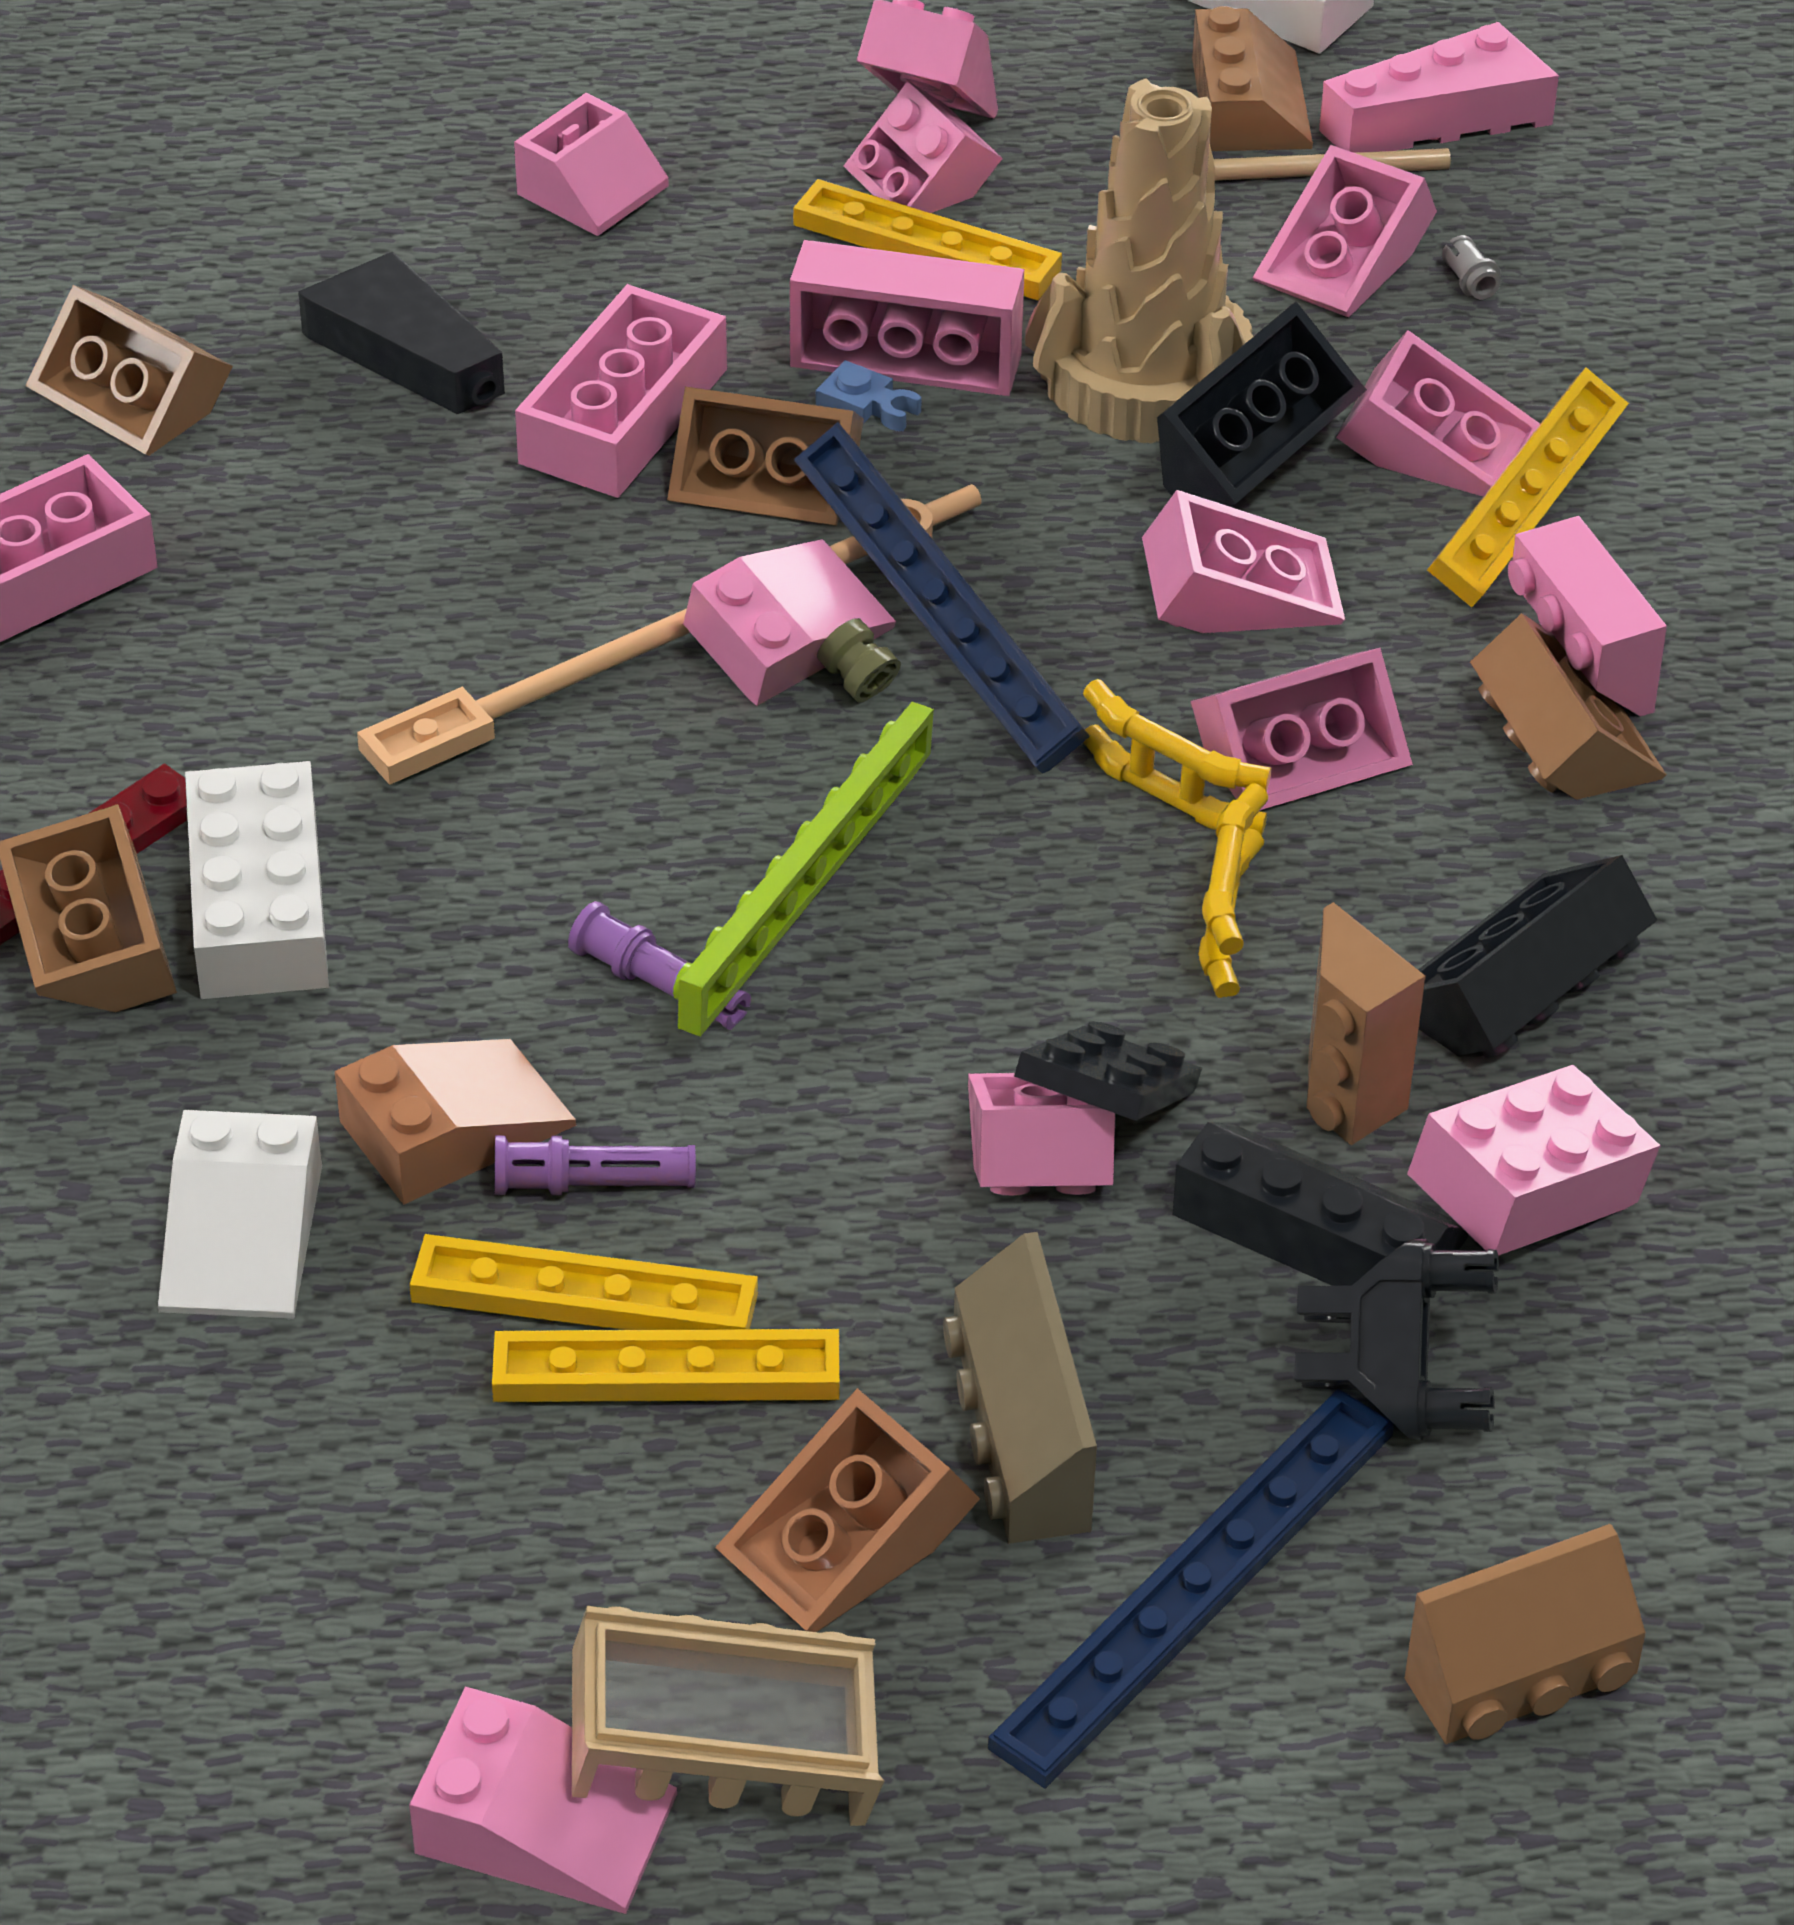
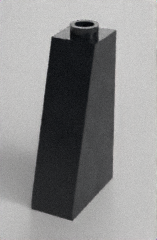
(405, 332)

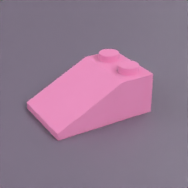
(933, 51)
(1348, 232)
(1434, 420)
(1237, 570)
(774, 611)
(506, 1806)

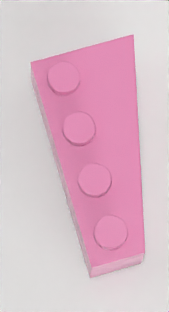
(1440, 92)

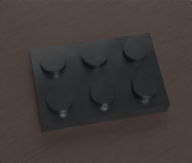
(1109, 1071)

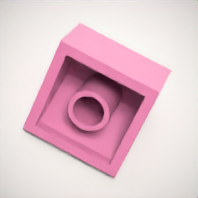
(1037, 1137)

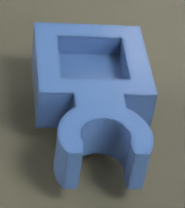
(868, 394)

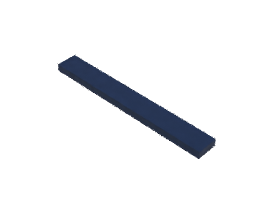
(942, 599)
(1189, 1589)

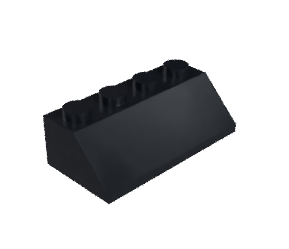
(1254, 410)
(1531, 954)
(1298, 1206)

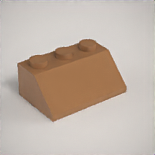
(1249, 82)
(125, 372)
(742, 454)
(1558, 718)
(86, 913)
(1361, 1029)
(1525, 1636)

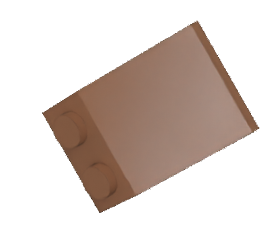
(436, 1107)
(847, 1516)

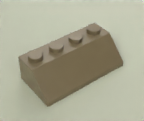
(1023, 1396)

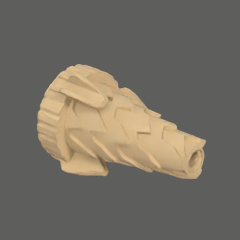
(1153, 291)

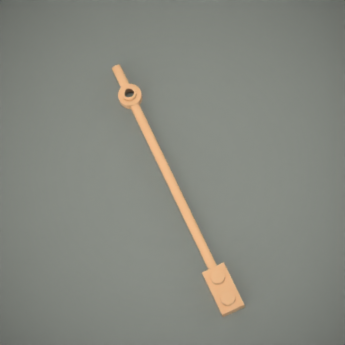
(459, 723)

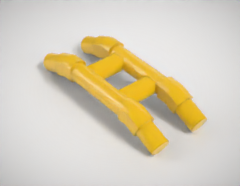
(1138, 766)
(1233, 853)

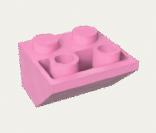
(922, 154)
(587, 165)

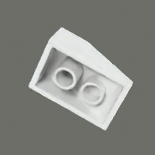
(239, 1213)

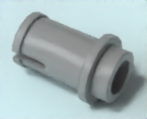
(1476, 274)

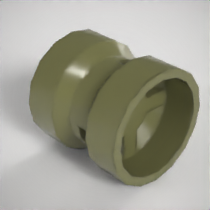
(859, 660)

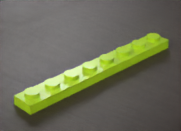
(803, 870)

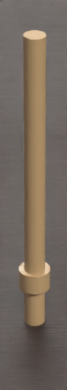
(1307, 164)

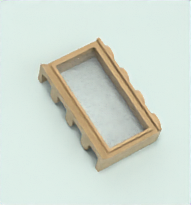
(724, 1707)

